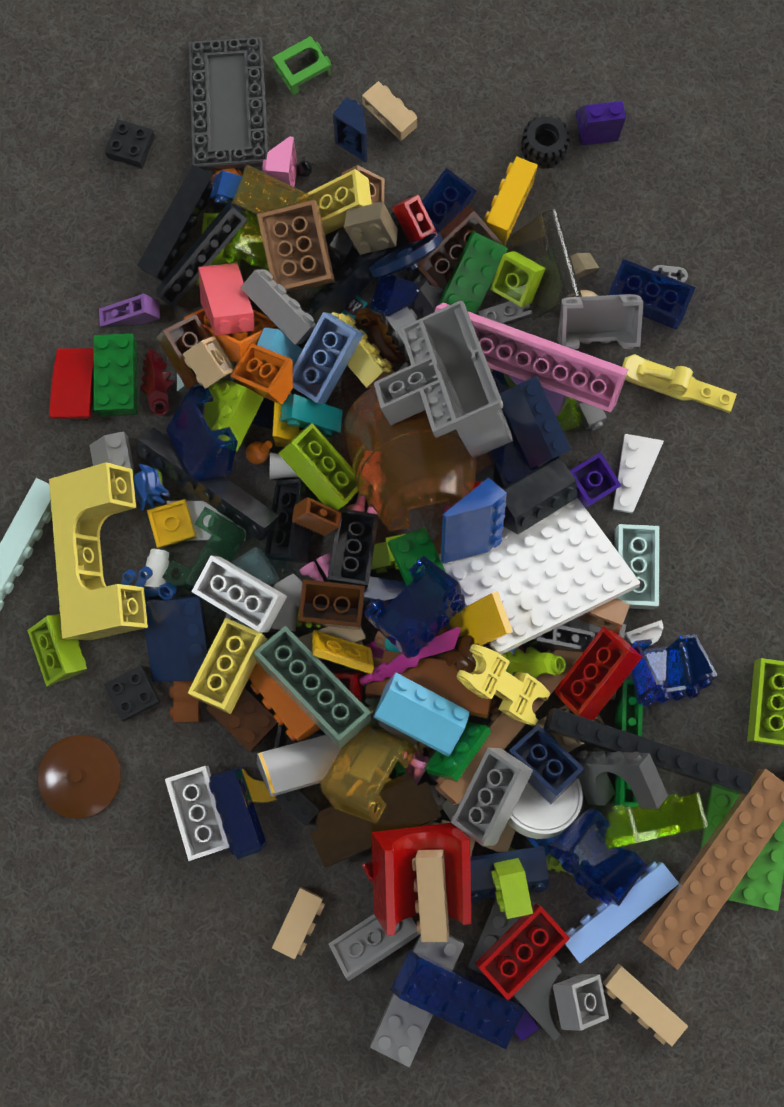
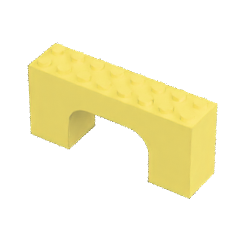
(78, 510)

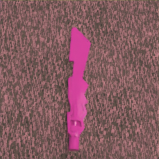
(398, 665)

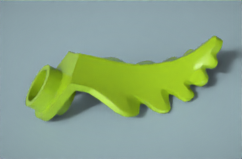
(534, 662)

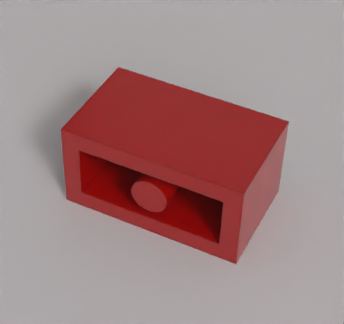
(413, 218)

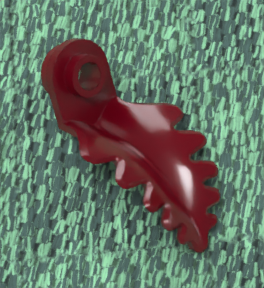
(156, 382)

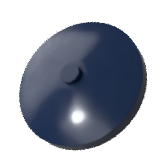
(406, 256)

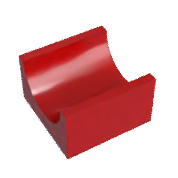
(394, 875)

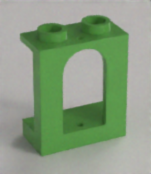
(293, 81)

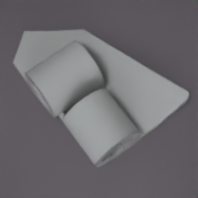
(287, 616)

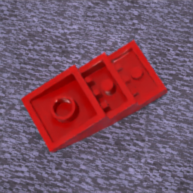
(72, 384)

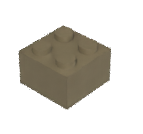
(371, 228)

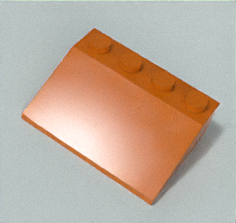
(237, 343)

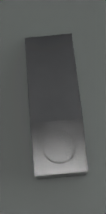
(564, 639)

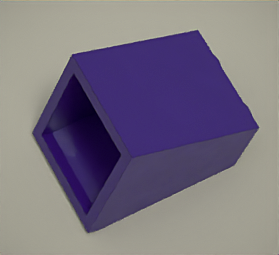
(600, 122)

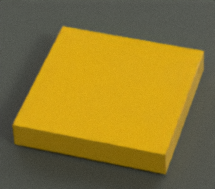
(171, 523)

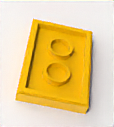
(342, 651)

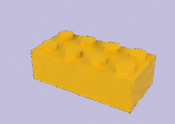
(511, 198)

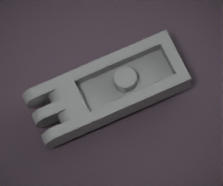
(506, 312)

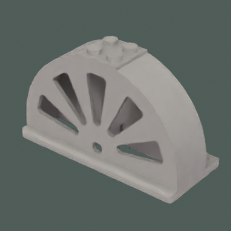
(448, 381)

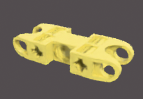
(491, 678)

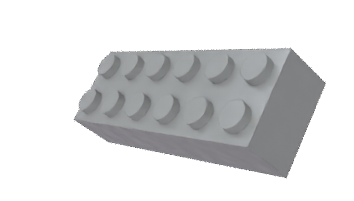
(403, 1023)

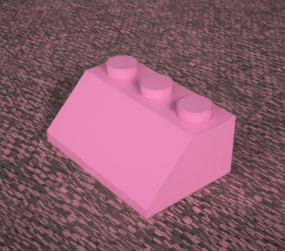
(282, 162)

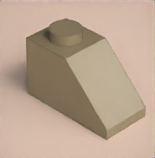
(583, 264)

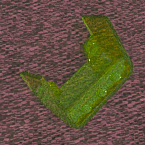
(643, 824)

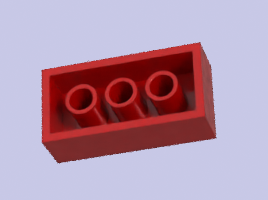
(597, 674)
(522, 951)

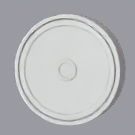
(542, 820)

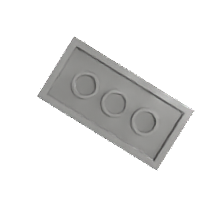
(369, 944)

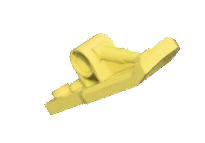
(676, 383)

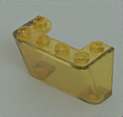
(362, 771)

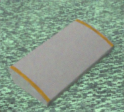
(297, 764)

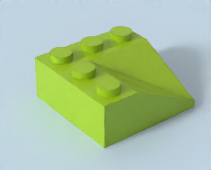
(232, 407)

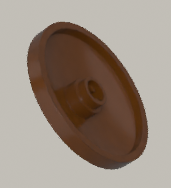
(79, 776)

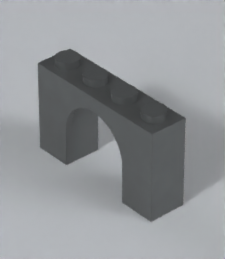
(633, 767)

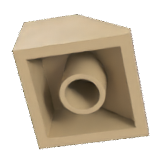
(208, 361)

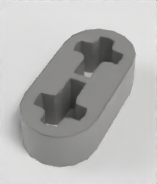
(671, 271)

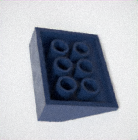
(176, 637)

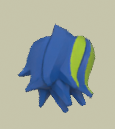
(149, 486)

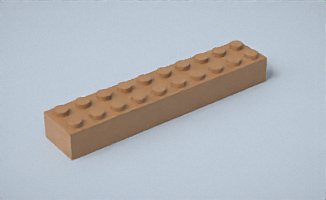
(716, 870)

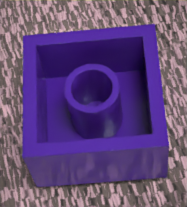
(594, 479)

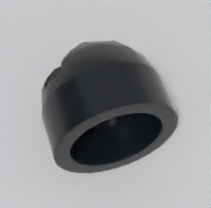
(301, 171)

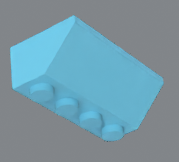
(421, 714)

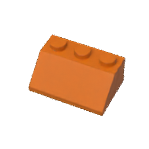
(265, 373)

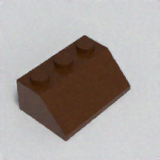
(331, 604)

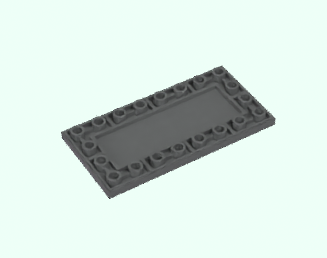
(228, 103)

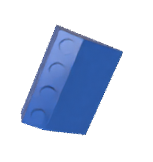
(474, 523)

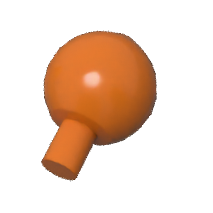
(258, 452)

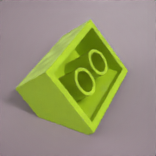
(56, 656)

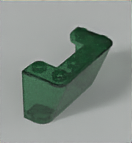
(224, 542)

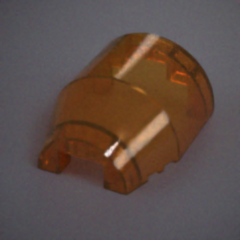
(404, 462)

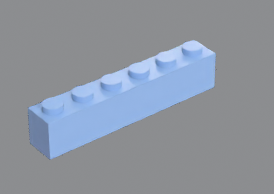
(611, 919)

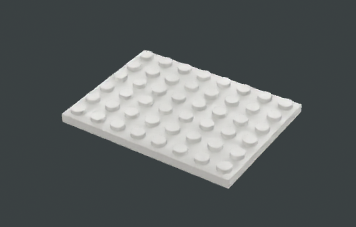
(546, 574)

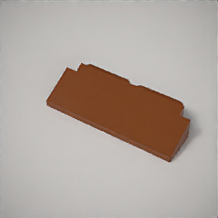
(436, 677)

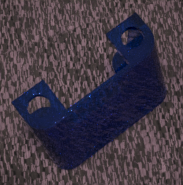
(199, 447)
(419, 609)
(671, 670)
(601, 871)

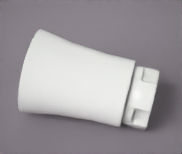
(280, 468)
(158, 563)

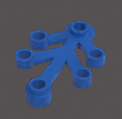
(165, 590)

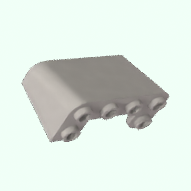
(601, 320)

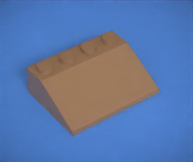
(296, 246)

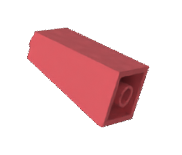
(224, 300)

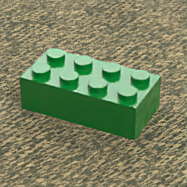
(115, 375)

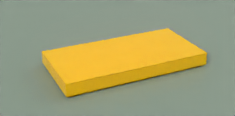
(483, 620)

